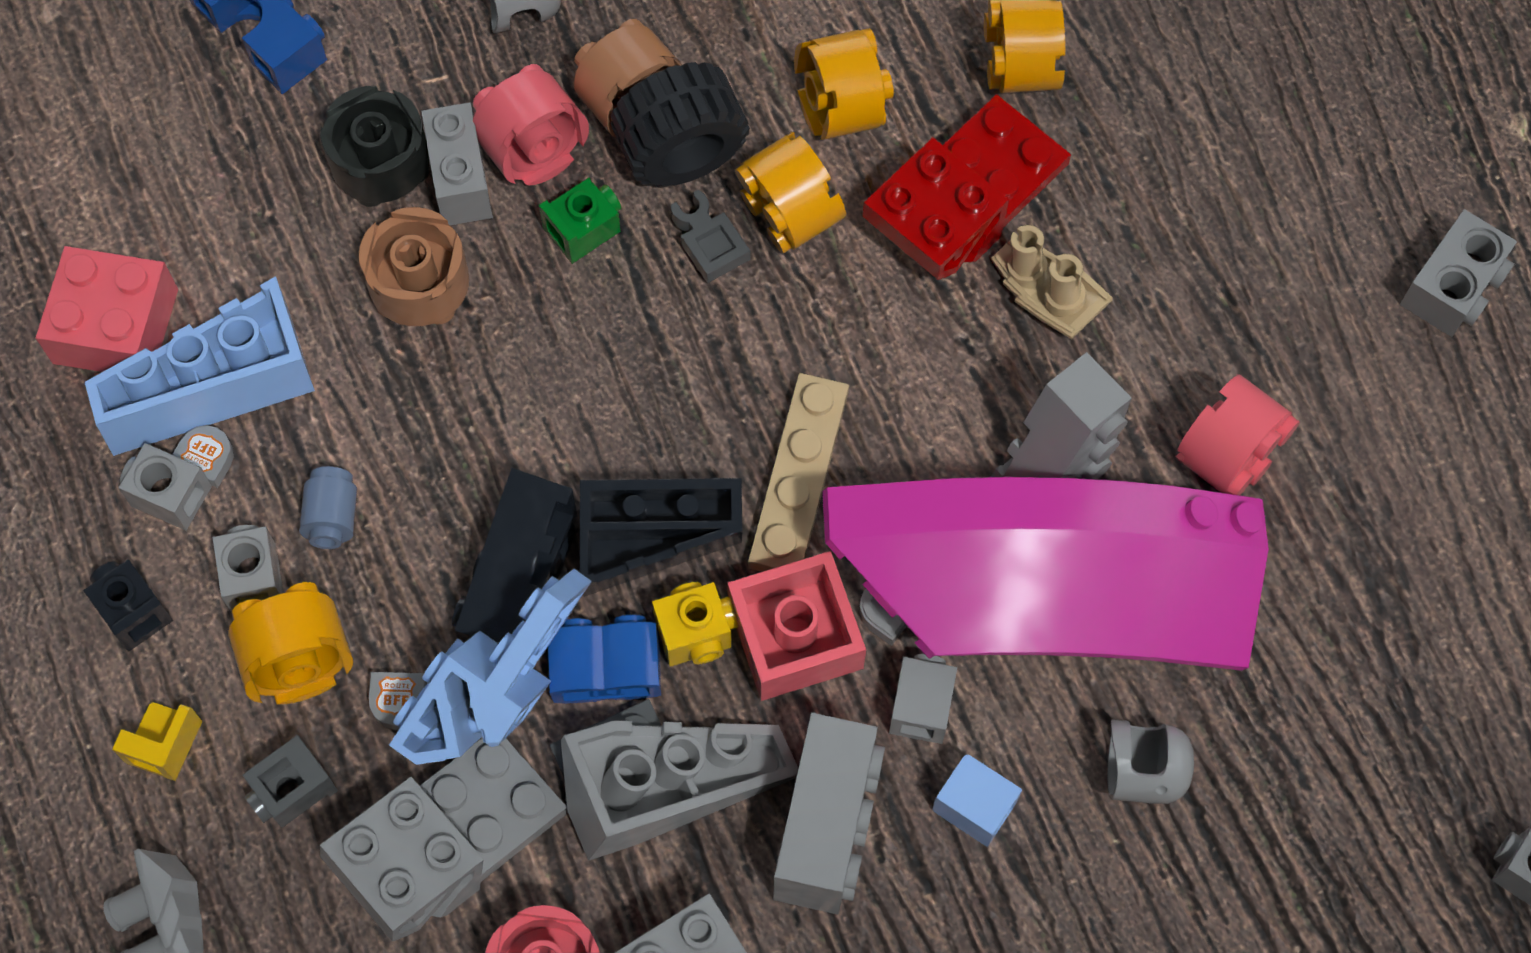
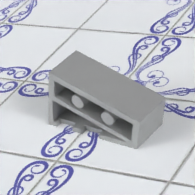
(1071, 426)

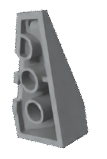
(651, 779)

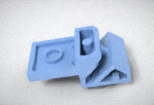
(484, 684)

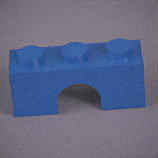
(280, 46)

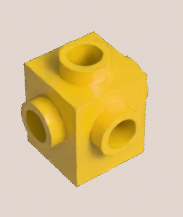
(694, 623)

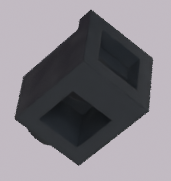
(135, 616)

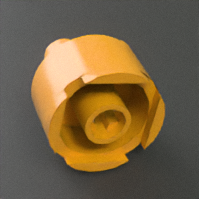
(1026, 44)
(842, 84)
(791, 191)
(289, 644)

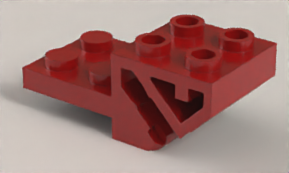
(961, 194)

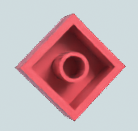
(105, 309)
(796, 625)

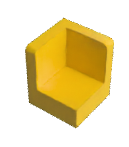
(160, 740)

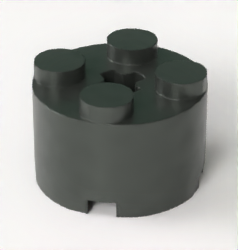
(375, 145)

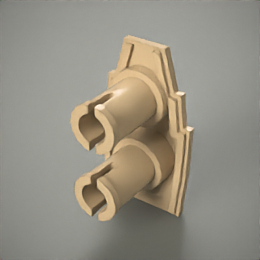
(1048, 284)

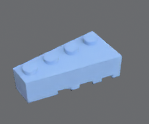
(203, 375)

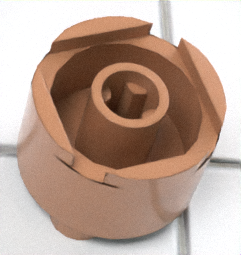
(616, 65)
(414, 267)

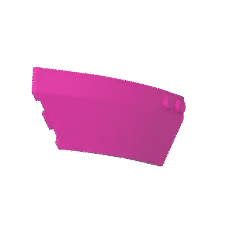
(1059, 566)

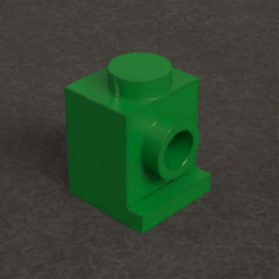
(577, 231)

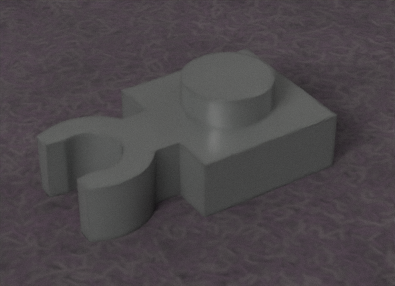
(710, 242)

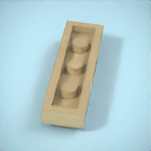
(799, 473)

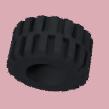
(679, 124)

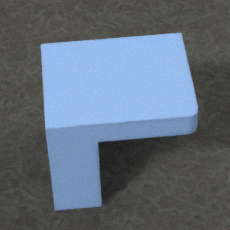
(976, 799)

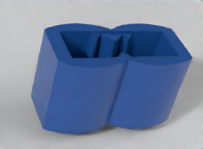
(605, 661)

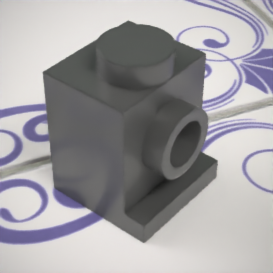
(287, 764)

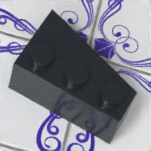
(653, 525)
(521, 553)

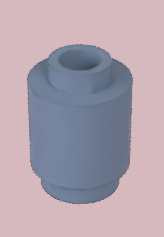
(328, 507)

